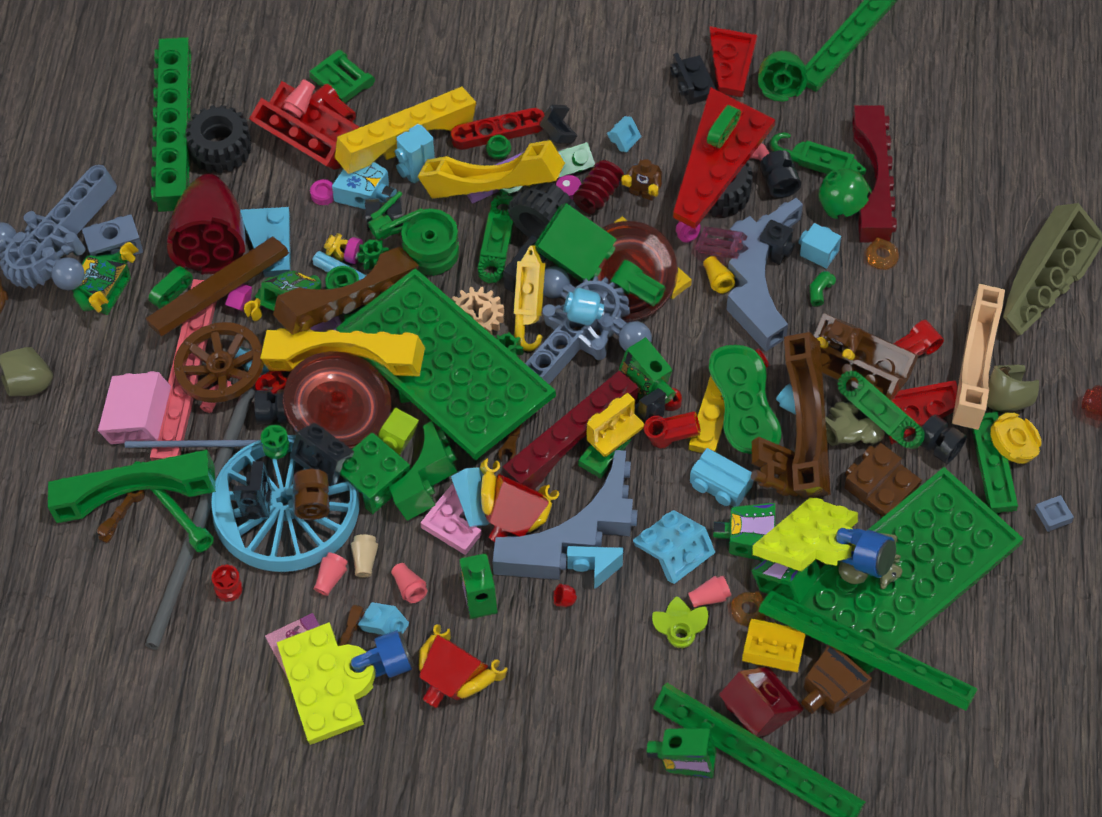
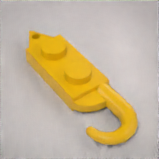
(528, 295)

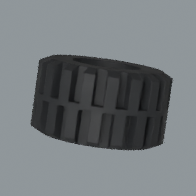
(218, 154)
(735, 195)
(535, 206)

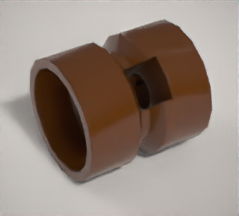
(311, 495)

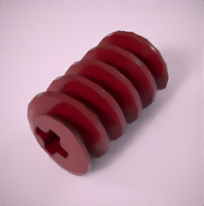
(598, 186)

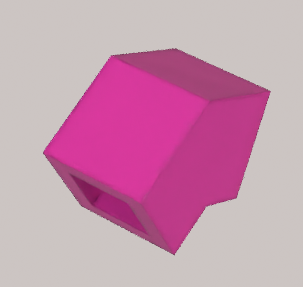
(239, 296)

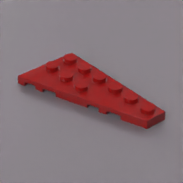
(714, 168)

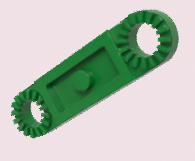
(496, 240)
(881, 409)

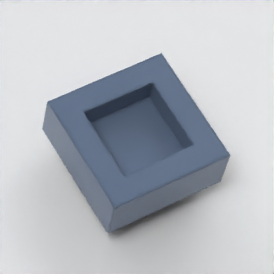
(1054, 513)

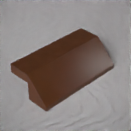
(876, 359)

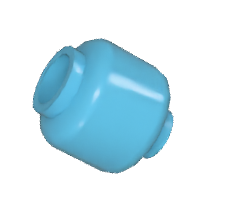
(583, 306)

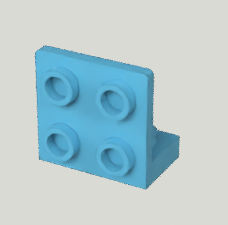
(677, 544)

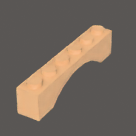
(978, 350)

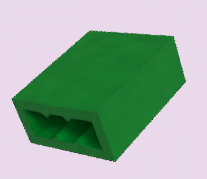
(575, 243)

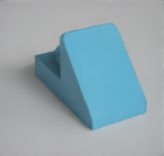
(601, 559)

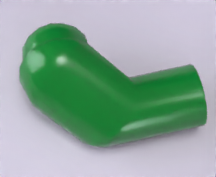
(817, 286)

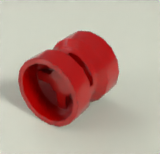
(222, 579)

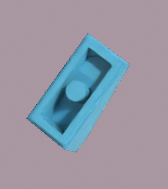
(468, 489)

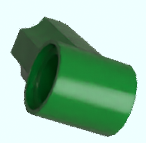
(634, 281)

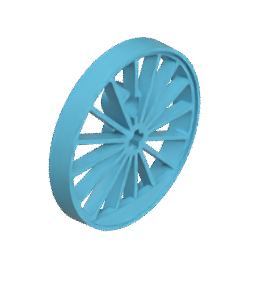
(230, 534)

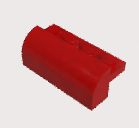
(312, 133)

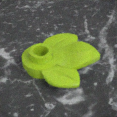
(680, 620)

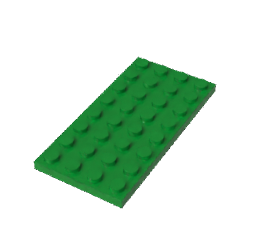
(466, 375)
(945, 548)

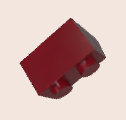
(760, 701)

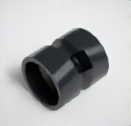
(780, 174)
(374, 204)
(269, 407)
(934, 432)

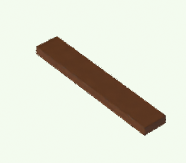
(217, 286)

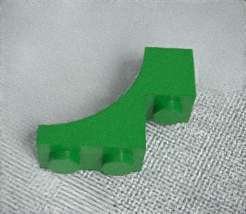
(415, 489)

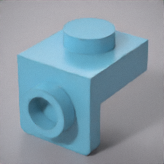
(383, 619)

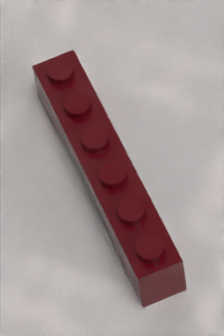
(869, 132)
(541, 455)

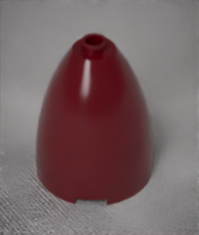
(206, 227)

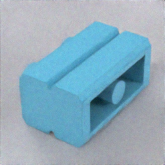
(413, 151)
(721, 478)

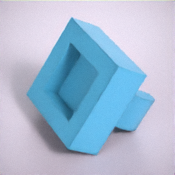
(624, 134)

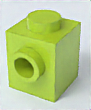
(398, 430)

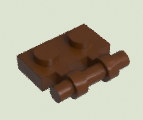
(773, 459)

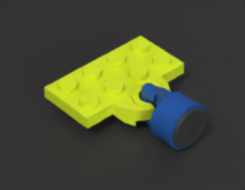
(826, 534)
(332, 677)

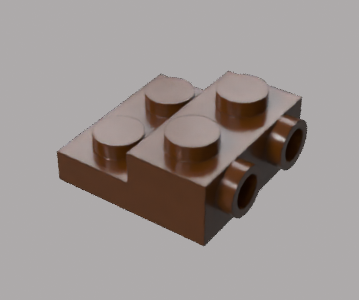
(881, 480)

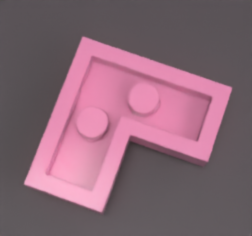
(447, 523)

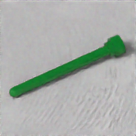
(198, 537)

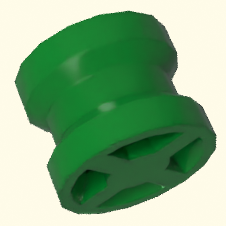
(277, 435)

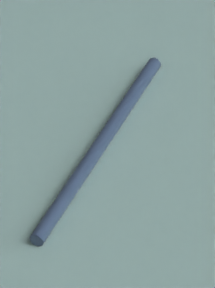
(190, 443)

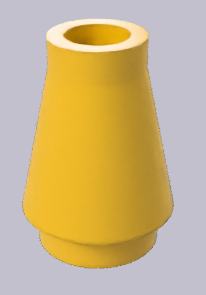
(719, 276)

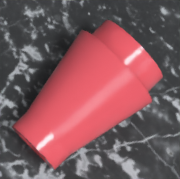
(299, 99)
(330, 572)
(410, 585)
(711, 592)

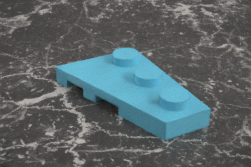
(264, 224)

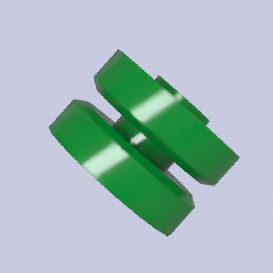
(431, 241)

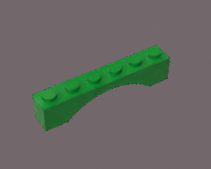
(78, 495)

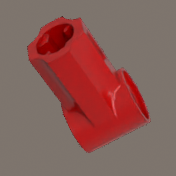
(329, 98)
(921, 339)
(673, 427)

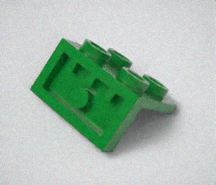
(373, 471)

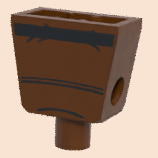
(834, 682)

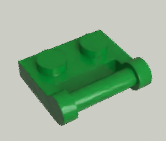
(329, 73)

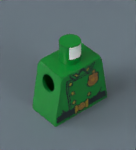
(647, 369)

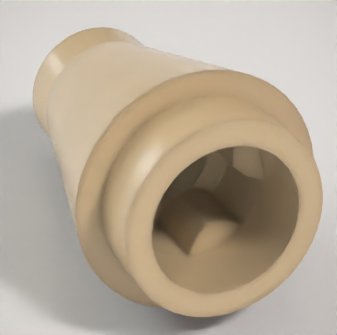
(364, 553)

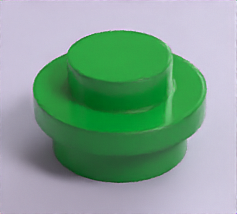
(498, 147)

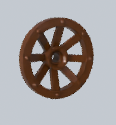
(220, 364)

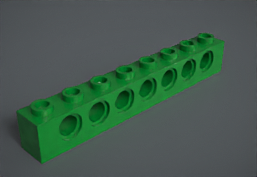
(172, 116)

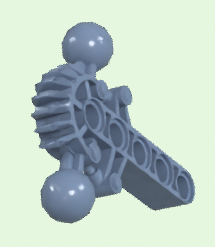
(37, 253)
(615, 307)

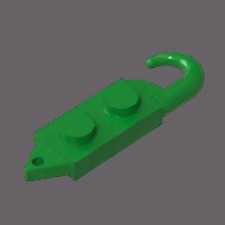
(818, 156)

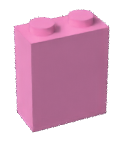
(134, 407)

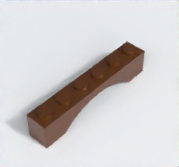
(305, 307)
(811, 453)

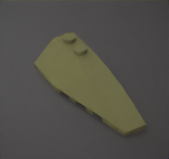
(1052, 264)

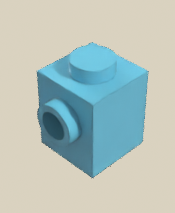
(819, 245)

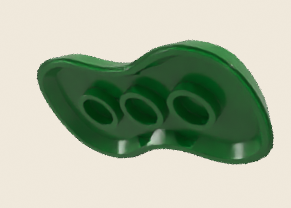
(742, 381)

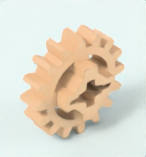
(489, 309)

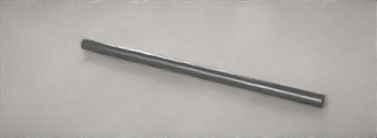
(200, 517)

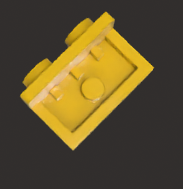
(613, 425)
(773, 645)

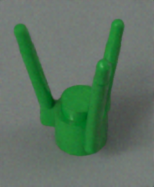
(383, 226)

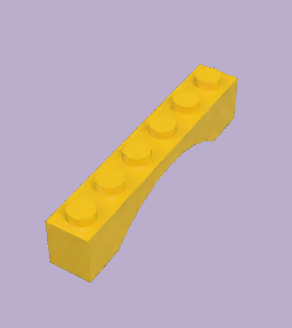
(364, 145)
(452, 177)
(396, 352)

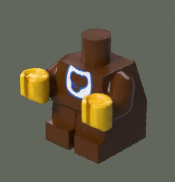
(643, 179)
(842, 336)

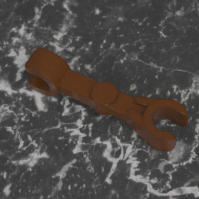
(510, 444)
(107, 528)
(355, 615)

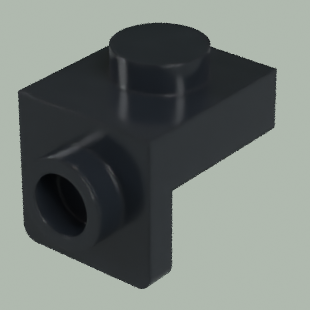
(555, 126)
(780, 238)
(651, 405)

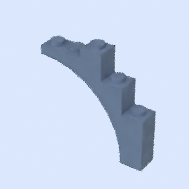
(750, 299)
(546, 552)

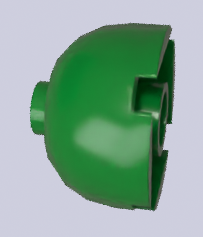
(782, 76)
(843, 192)

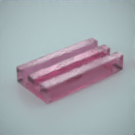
(729, 253)

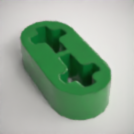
(723, 126)
(170, 287)

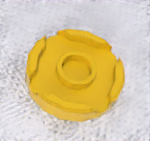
(1015, 438)

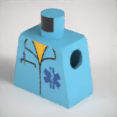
(363, 184)

